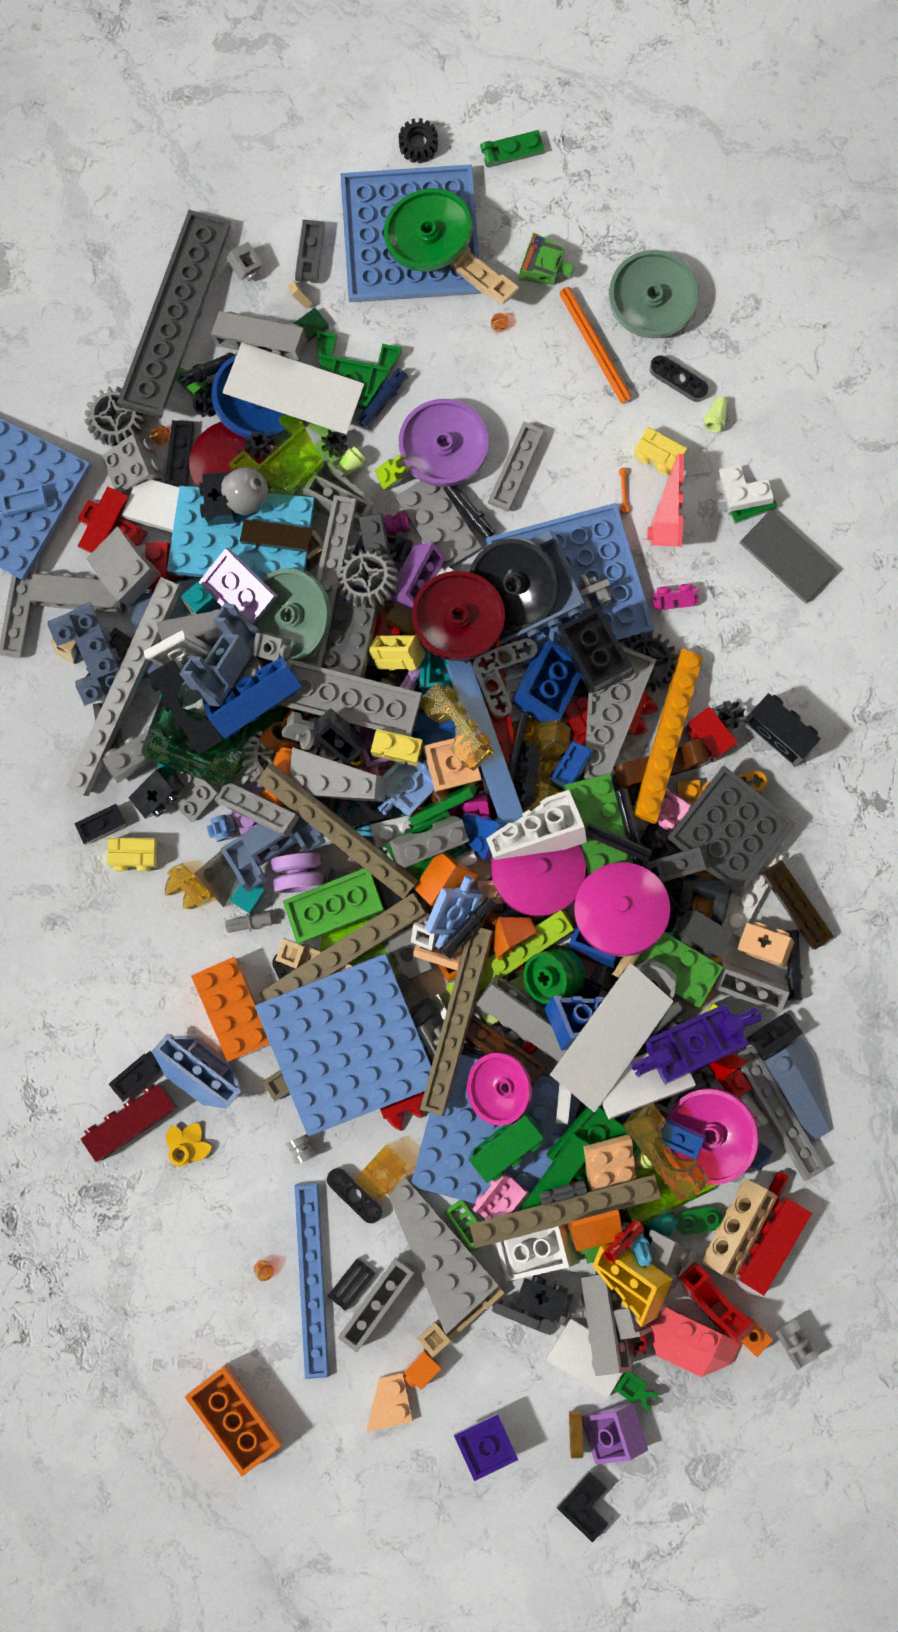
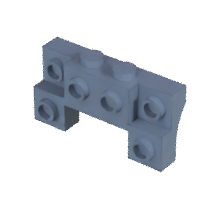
(93, 643)
(227, 658)
(261, 845)

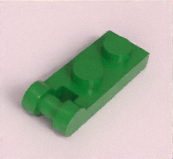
(512, 148)

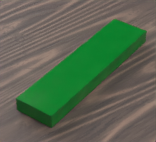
(560, 1171)

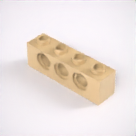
(742, 1240)

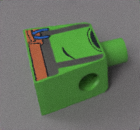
(544, 261)

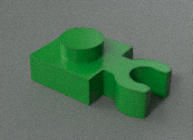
(633, 1388)

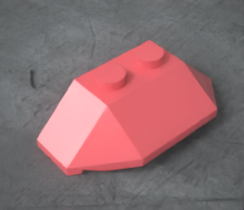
(691, 1343)

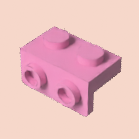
(672, 810)
(501, 1198)

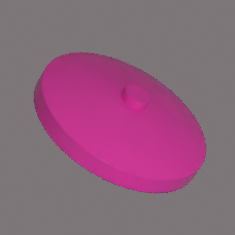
(540, 881)
(622, 909)
(728, 1128)

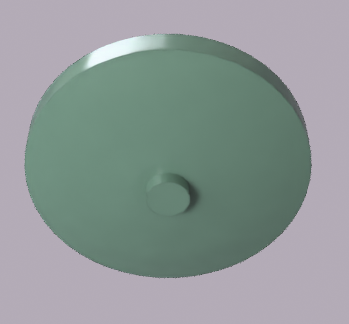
(653, 294)
(298, 611)

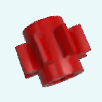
(640, 1346)

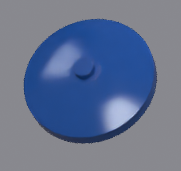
(240, 415)

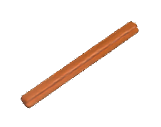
(595, 345)

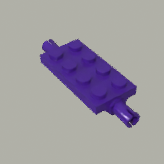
(696, 1043)

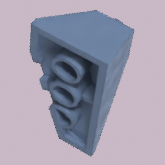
(798, 1080)

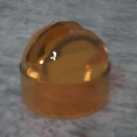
(501, 325)
(160, 434)
(263, 1270)

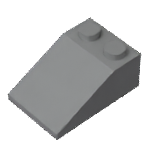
(122, 567)

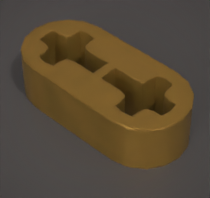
(575, 1434)

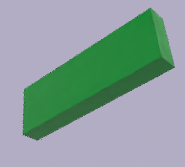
(443, 804)

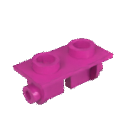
(666, 597)

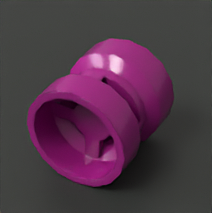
(396, 523)

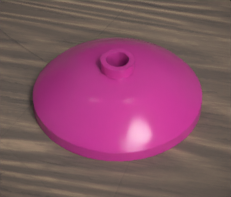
(488, 1088)

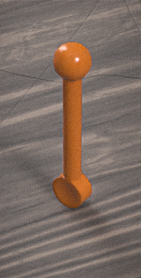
(624, 508)

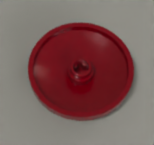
(215, 451)
(458, 615)

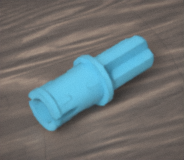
(641, 1249)

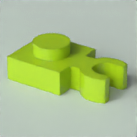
(390, 472)

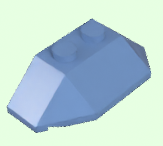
(198, 1070)

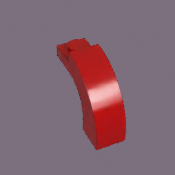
(714, 1304)

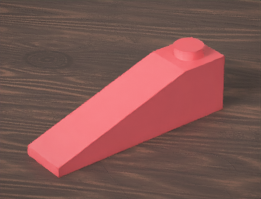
(667, 522)

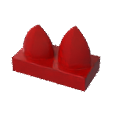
(646, 706)
(396, 1114)

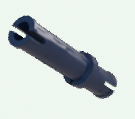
(382, 398)

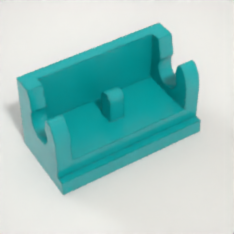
(433, 670)

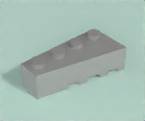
(335, 780)

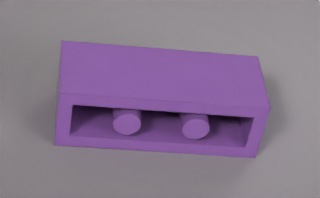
(417, 569)

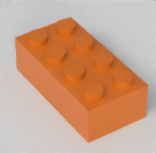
(231, 1009)
(234, 1419)

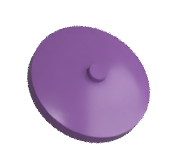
(443, 442)

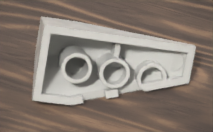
(546, 828)

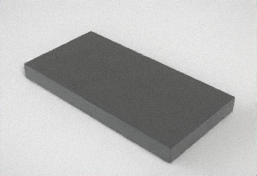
(788, 556)

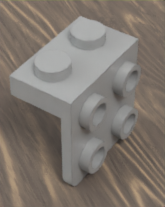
(133, 462)
(195, 795)

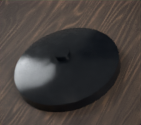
(523, 578)

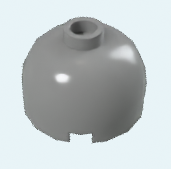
(245, 490)

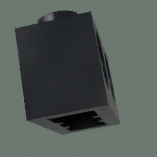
(366, 816)

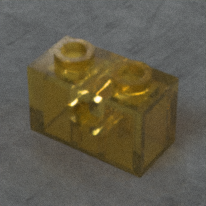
(367, 1178)

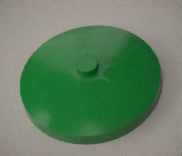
(428, 229)

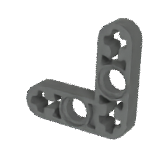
(492, 673)

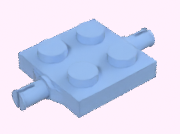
(407, 787)
(452, 909)

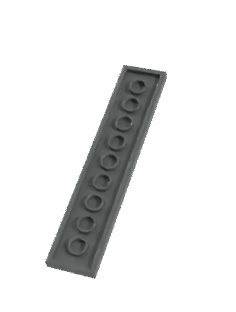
(174, 314)
(346, 653)

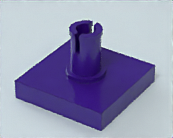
(485, 1447)

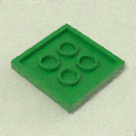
(594, 1128)

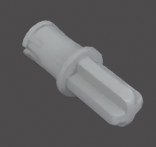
(249, 922)

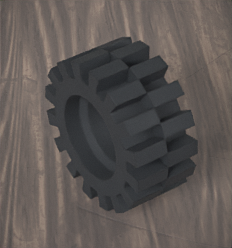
(418, 128)

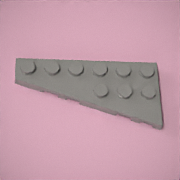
(612, 712)
(447, 1266)

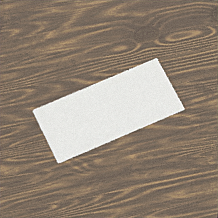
(293, 388)
(611, 1037)

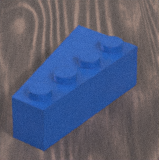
(253, 697)
(570, 1016)

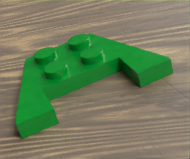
(369, 374)

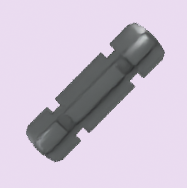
(563, 1193)

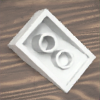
(537, 1253)

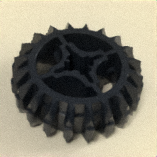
(667, 657)

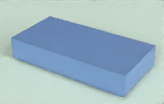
(24, 501)

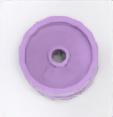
(298, 869)

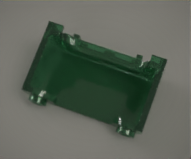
(168, 747)

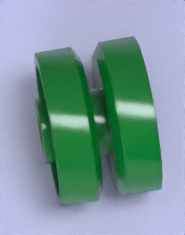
(553, 974)

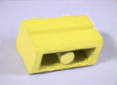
(658, 450)
(397, 652)
(397, 747)
(132, 853)

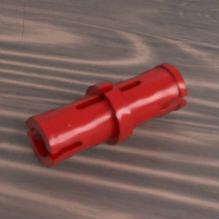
(632, 1232)

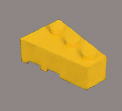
(639, 1286)

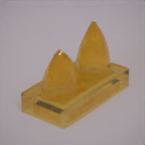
(183, 880)

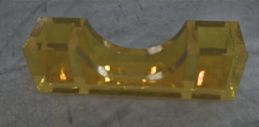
(553, 741)
(469, 744)
(681, 1175)

